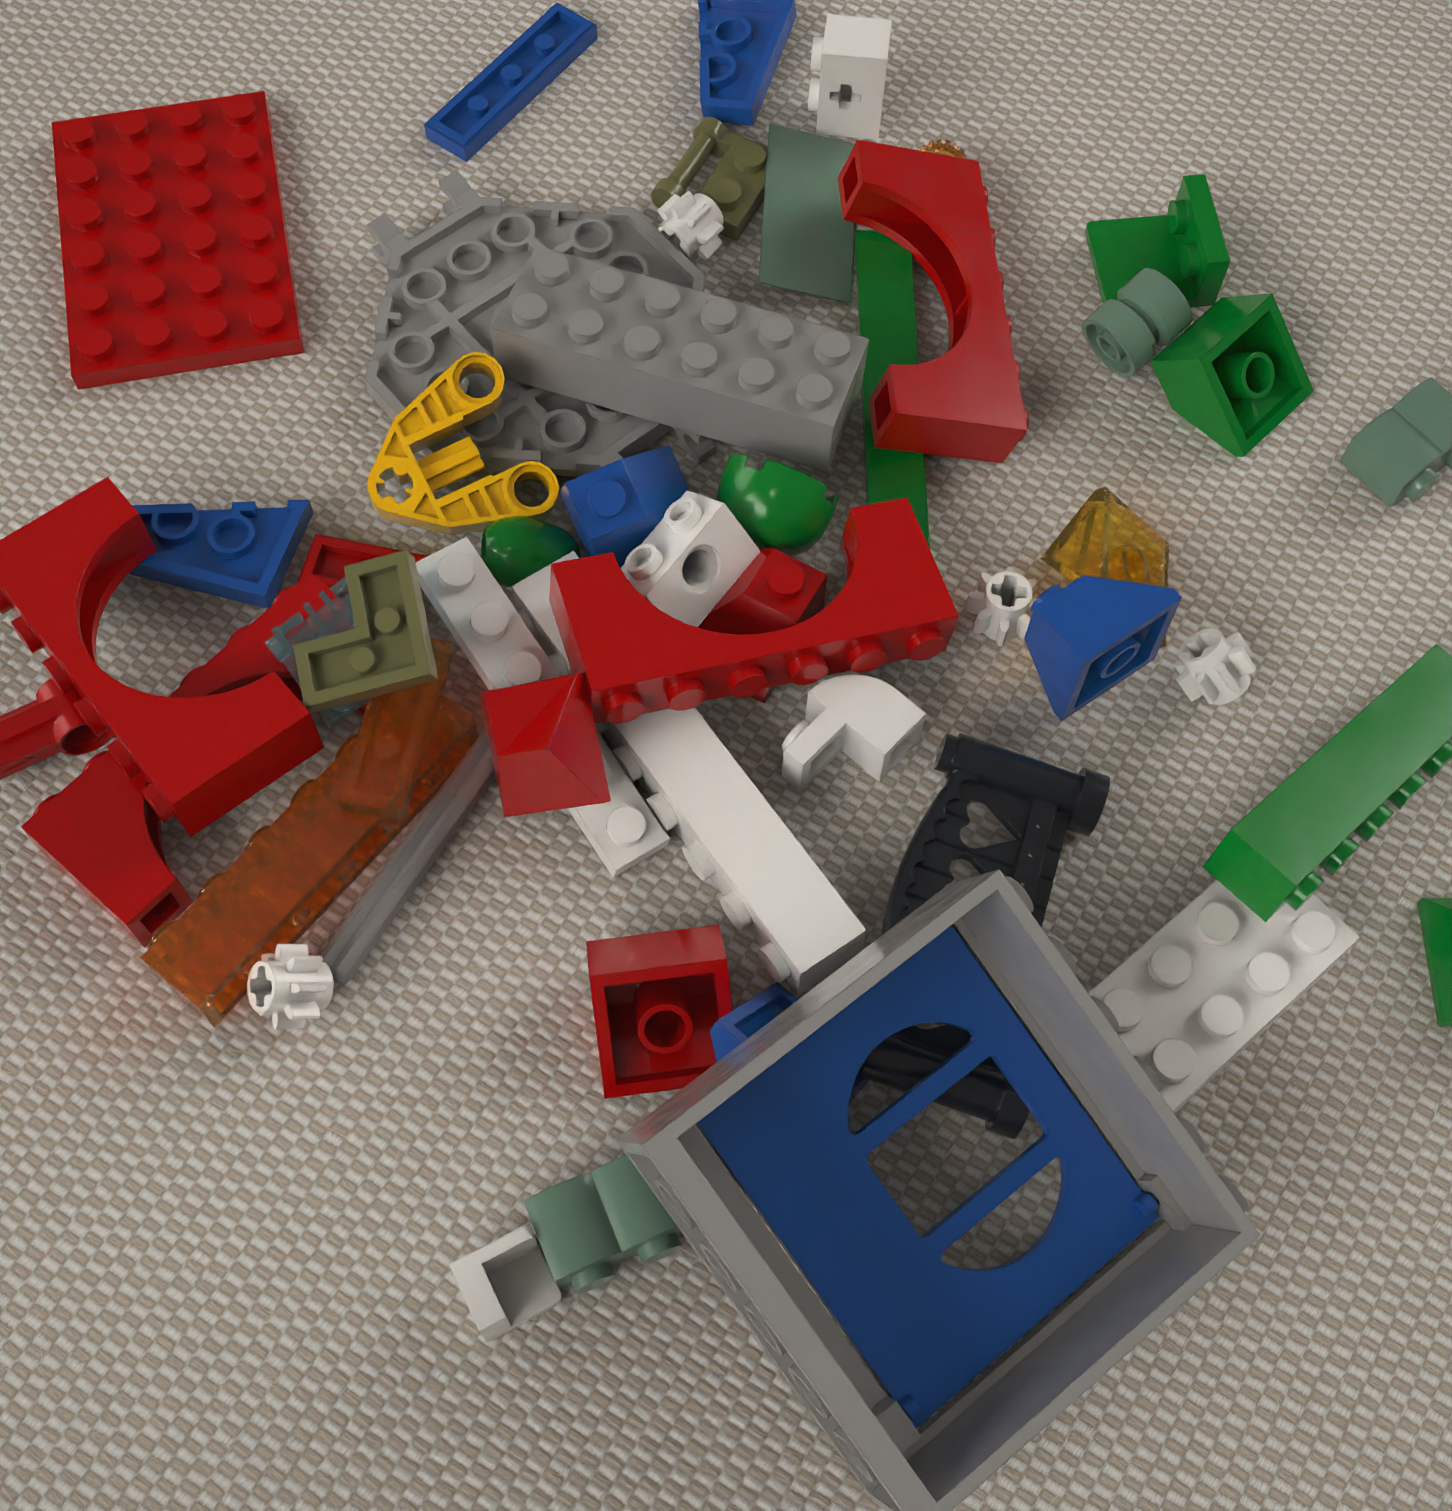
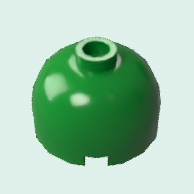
(776, 504)

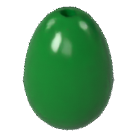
(523, 546)

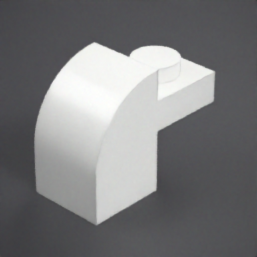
(853, 716)

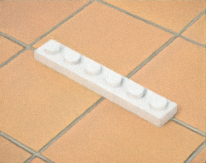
(509, 655)

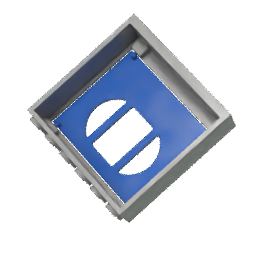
(921, 1325)

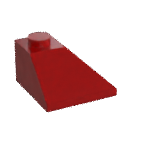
(769, 597)

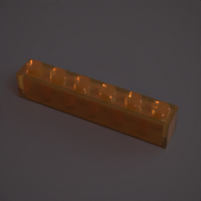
(289, 876)

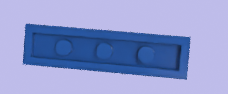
(510, 82)

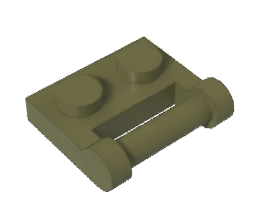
(735, 183)

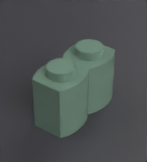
(1405, 445)
(600, 1222)

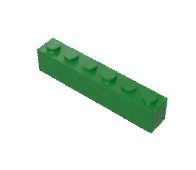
(1341, 792)

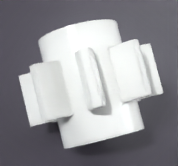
(692, 224)
(1002, 605)
(1214, 666)
(290, 986)

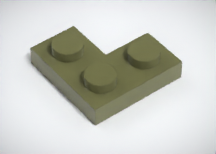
(384, 650)

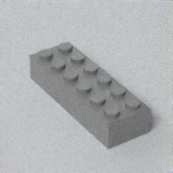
(680, 357)

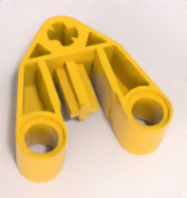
(433, 417)

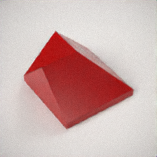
(544, 745)

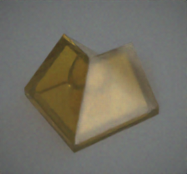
(1109, 543)

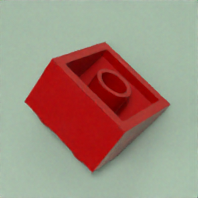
(657, 1007)

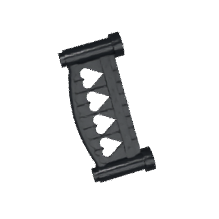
(1037, 808)

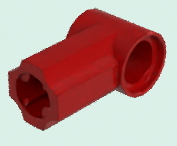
(44, 730)

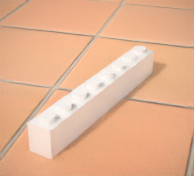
(724, 823)

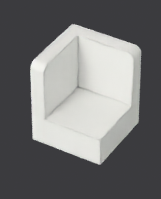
(506, 1283)

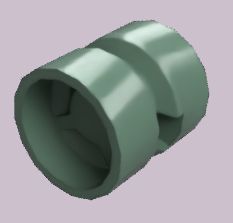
(1146, 315)

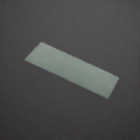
(803, 226)

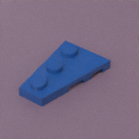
(740, 54)
(224, 551)

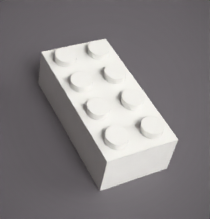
(1217, 983)

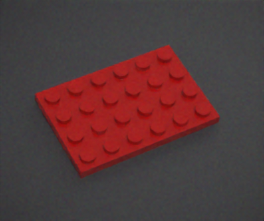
(173, 240)

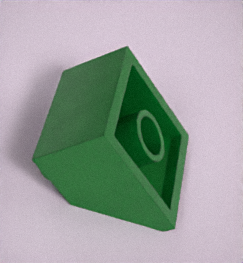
(1234, 372)

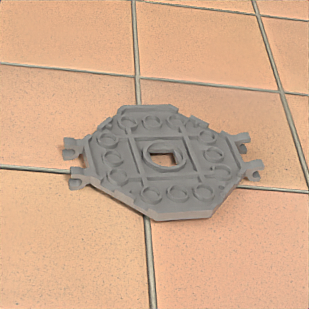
(450, 290)

